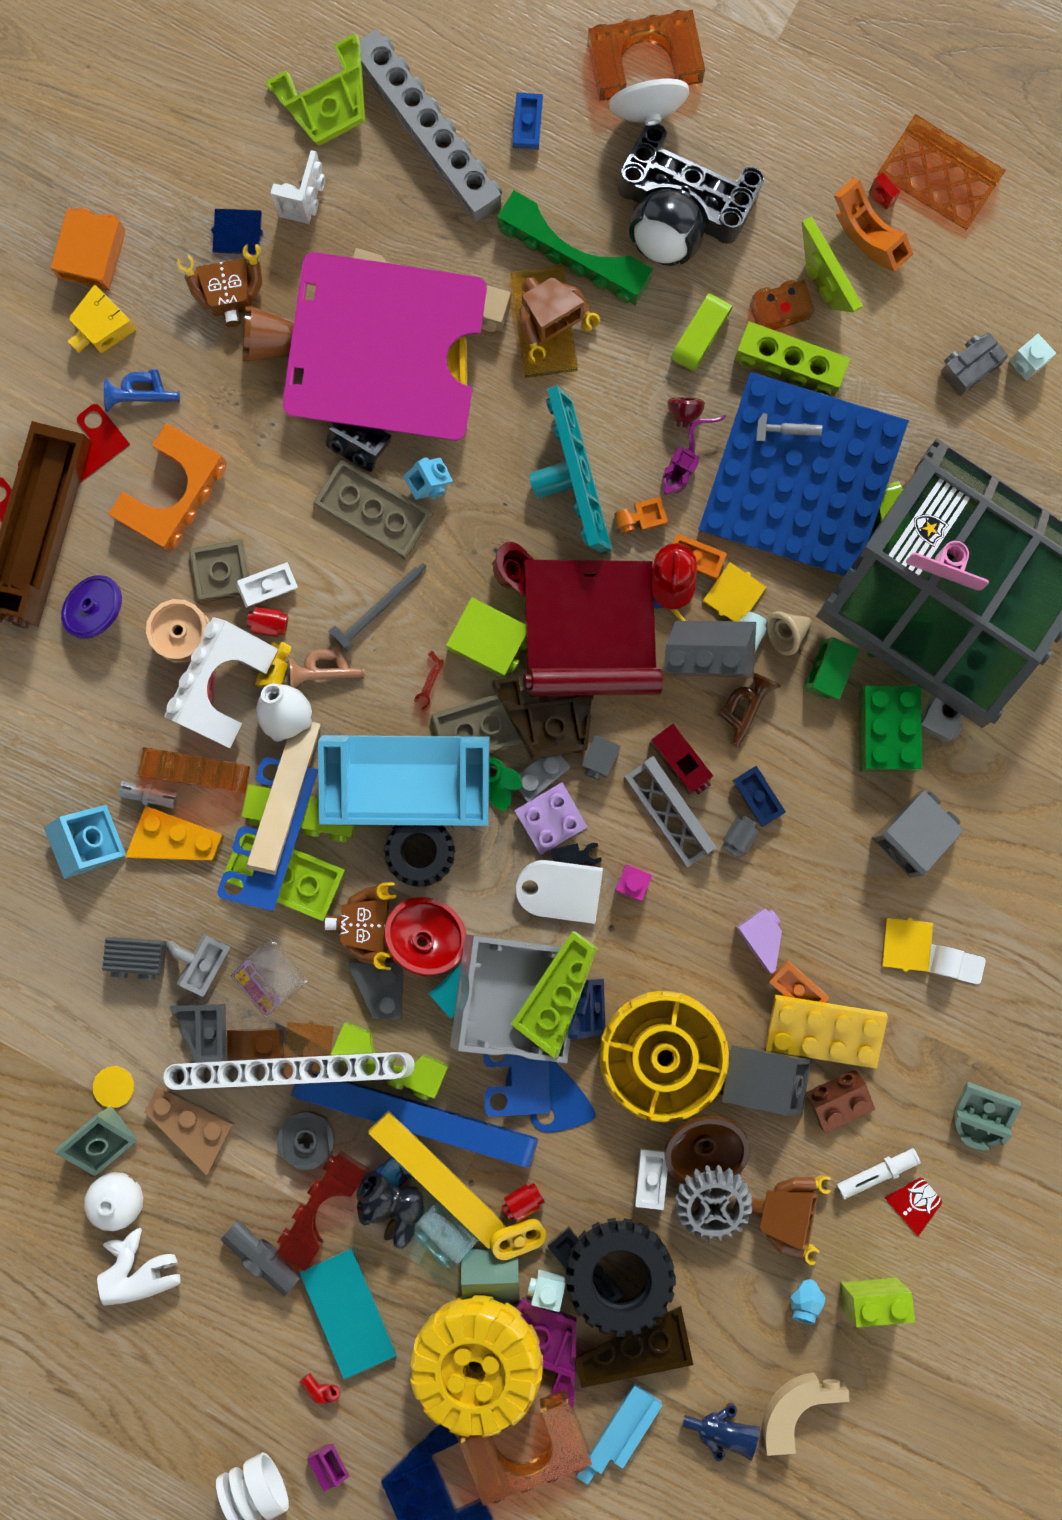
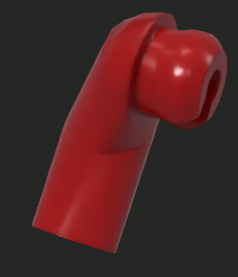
(320, 1392)

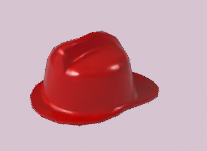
(674, 576)

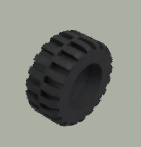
(629, 1314)

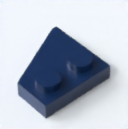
(590, 1011)

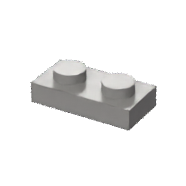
(541, 775)

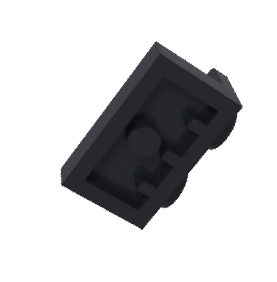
(358, 443)

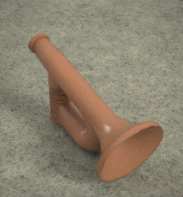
(311, 672)

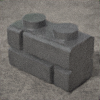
(974, 363)

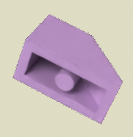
(762, 937)

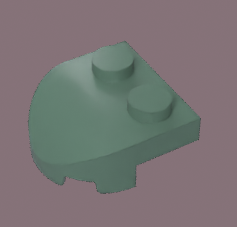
(984, 1116)

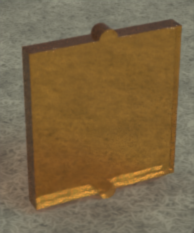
(308, 1041)

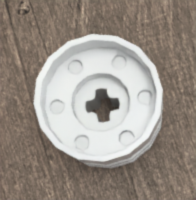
(253, 1491)

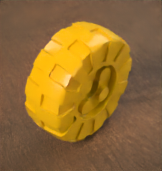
(640, 1033)
(484, 1394)

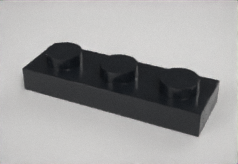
(561, 1247)

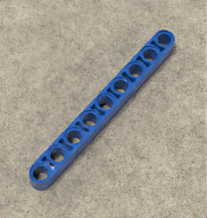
(422, 1119)

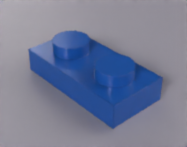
(527, 120)

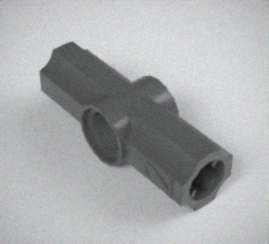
(260, 1258)

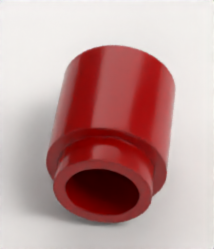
(267, 621)
(522, 1202)

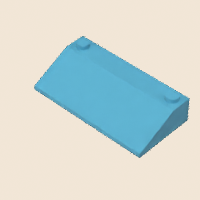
(403, 780)

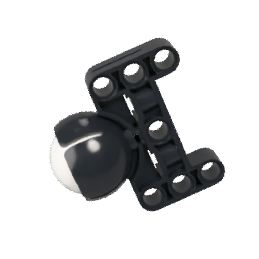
(681, 200)

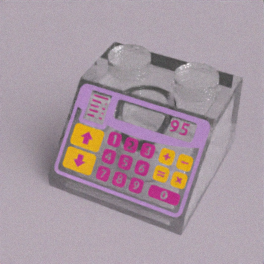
(268, 977)

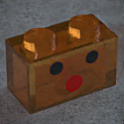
(782, 305)

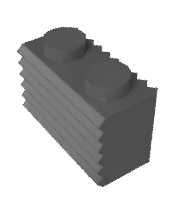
(134, 956)

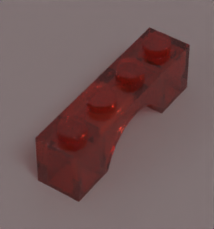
(303, 1239)

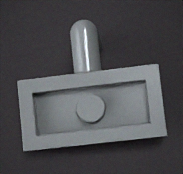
(201, 964)

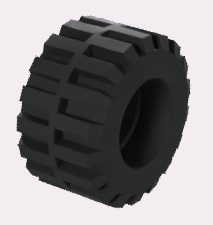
(419, 876)

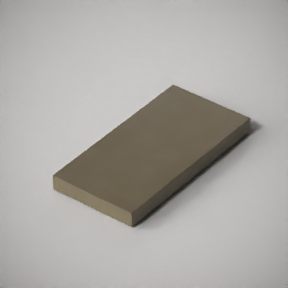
(373, 509)
(482, 719)

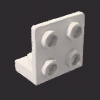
(302, 203)

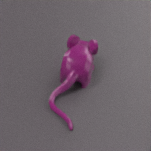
(683, 462)

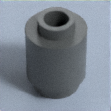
(740, 836)

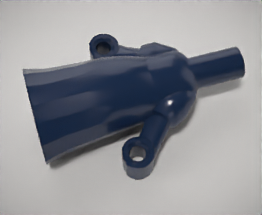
(730, 1435)

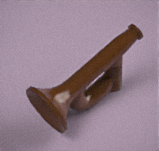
(762, 687)

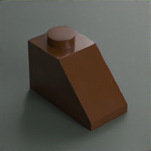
(255, 1043)

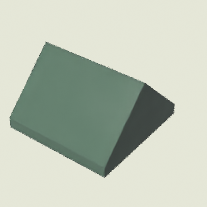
(97, 1142)
(490, 1276)

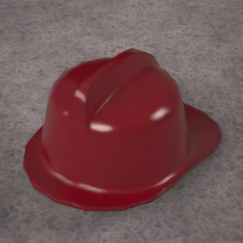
(509, 566)

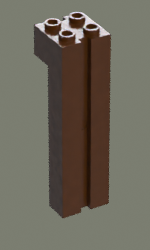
(38, 519)

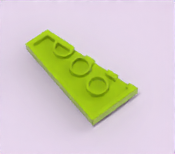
(554, 999)

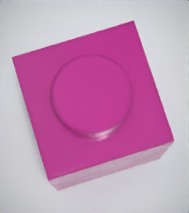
(633, 882)

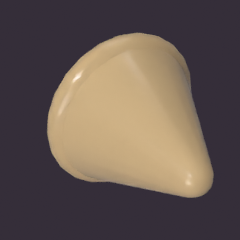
(786, 631)

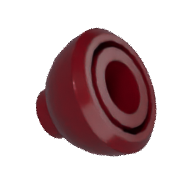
(685, 410)

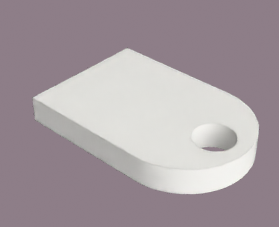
(563, 890)

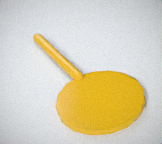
(113, 1086)

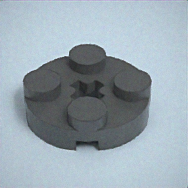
(295, 1152)

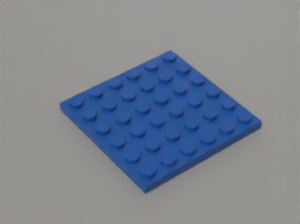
(800, 492)

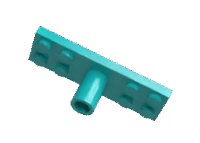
(573, 472)

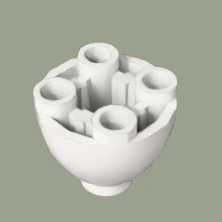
(283, 711)

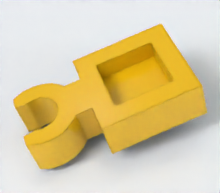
(277, 669)

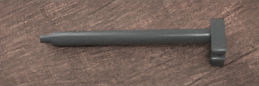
(344, 639)

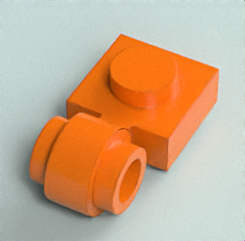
(647, 513)

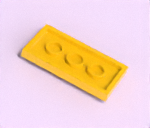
(826, 1031)

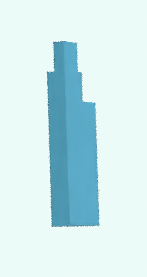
(623, 1431)

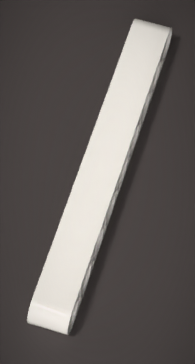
(275, 1071)

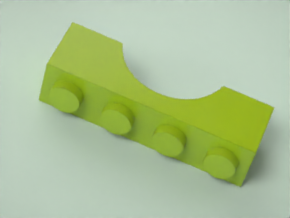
(427, 1072)

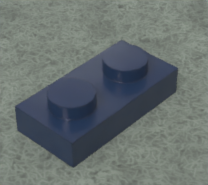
(759, 796)

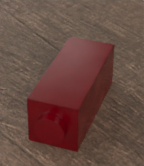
(682, 760)

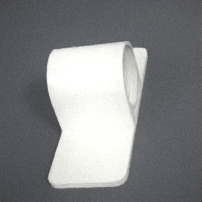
(956, 964)

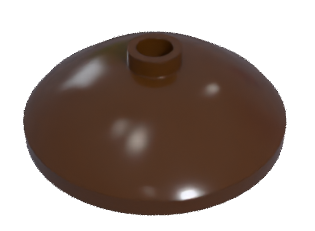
(723, 1145)

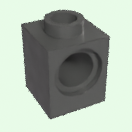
(600, 758)

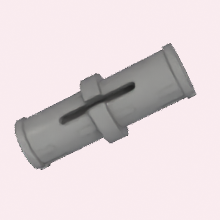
(148, 794)

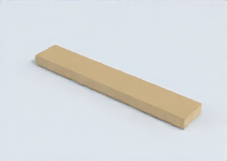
(283, 800)

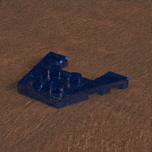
(419, 1489)

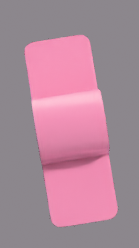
(947, 569)

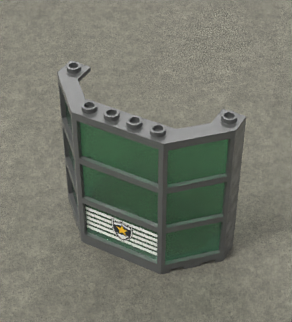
(939, 634)

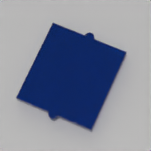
(235, 229)

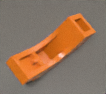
(863, 226)

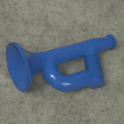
(114, 395)

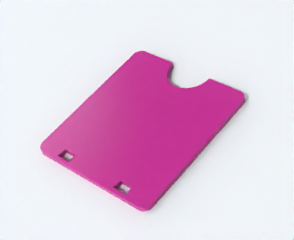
(381, 345)

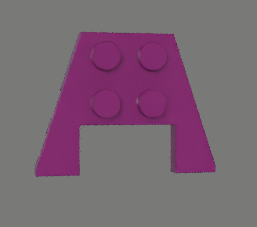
(556, 1344)

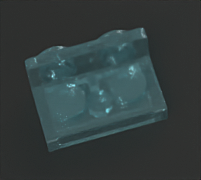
(444, 1235)

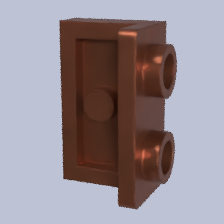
(840, 1100)

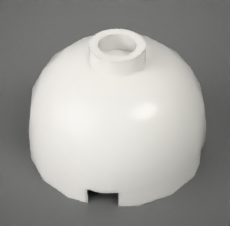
(113, 1201)

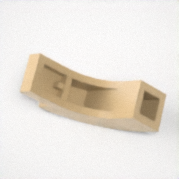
(790, 1403)

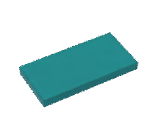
(348, 1313)

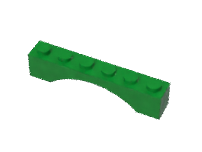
(620, 275)

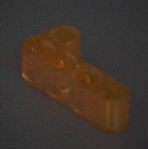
(192, 770)

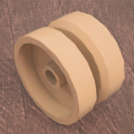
(167, 621)

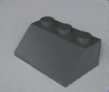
(711, 649)

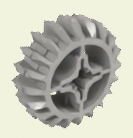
(713, 1188)

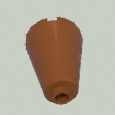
(266, 335)

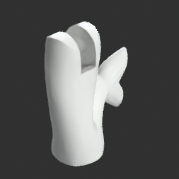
(117, 1288)

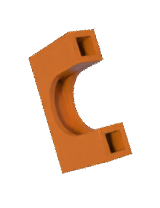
(166, 525)

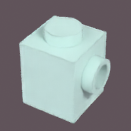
(1032, 357)
(547, 1290)

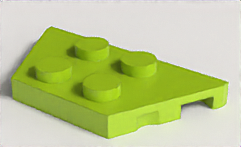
(826, 270)

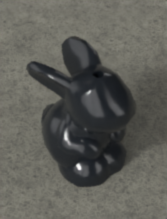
(381, 1201)

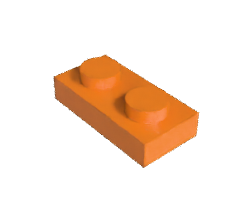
(708, 558)
(796, 984)

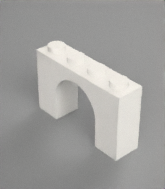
(191, 703)

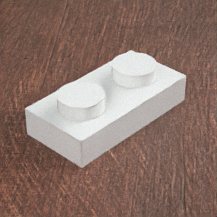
(266, 585)
(651, 1179)

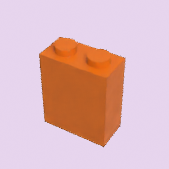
(88, 248)

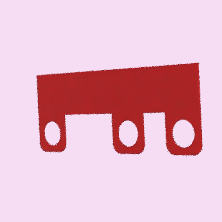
(105, 444)

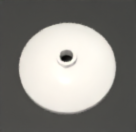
(649, 100)

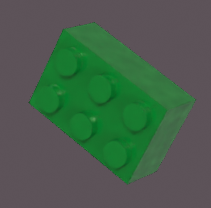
(890, 729)

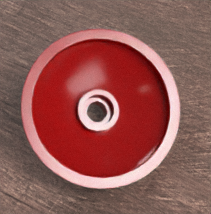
(428, 922)

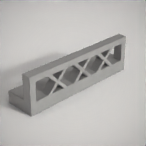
(679, 806)

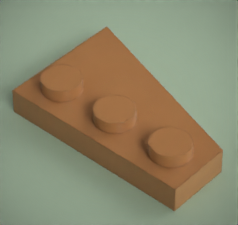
(189, 1126)

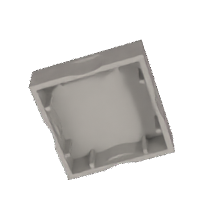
(492, 990)

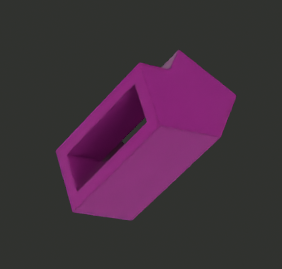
(327, 1466)

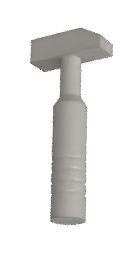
(786, 428)

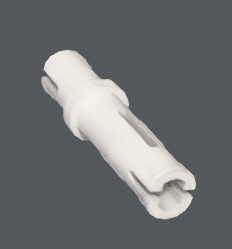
(888, 1169)

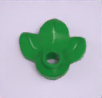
(502, 784)

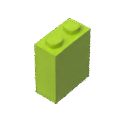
(488, 638)
(877, 1302)

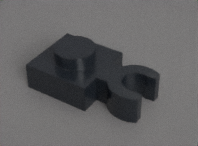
(572, 854)

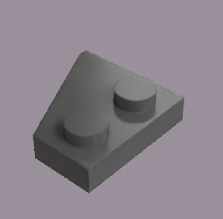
(380, 988)

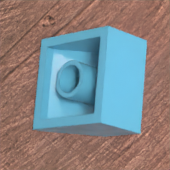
(84, 841)

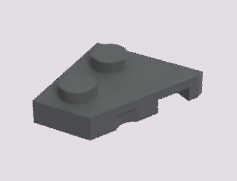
(204, 1030)

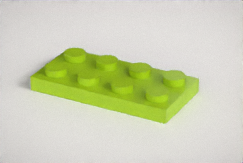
(307, 885)

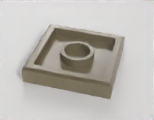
(218, 569)

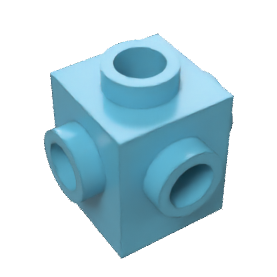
(428, 478)

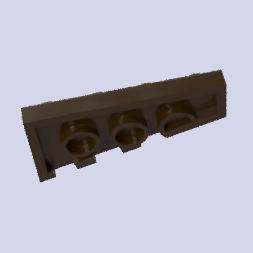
(631, 1356)

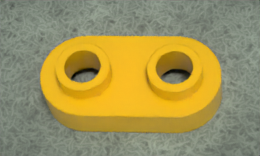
(517, 1240)

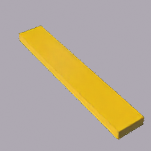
(436, 1178)

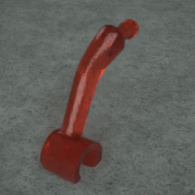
(430, 680)

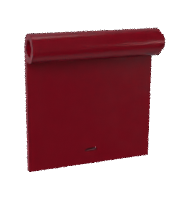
(590, 629)

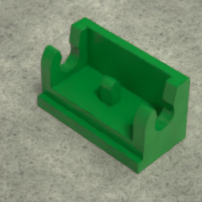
(831, 668)

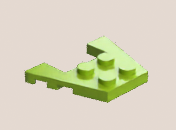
(331, 105)

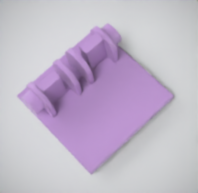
(551, 818)

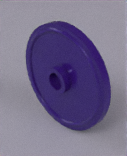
(91, 607)

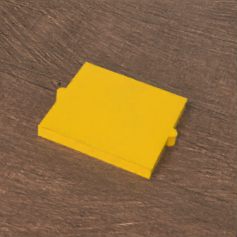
(734, 593)
(907, 944)

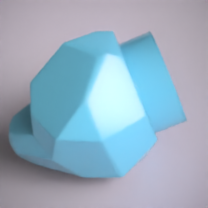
(807, 1302)

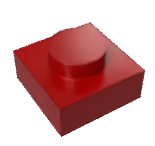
(884, 191)

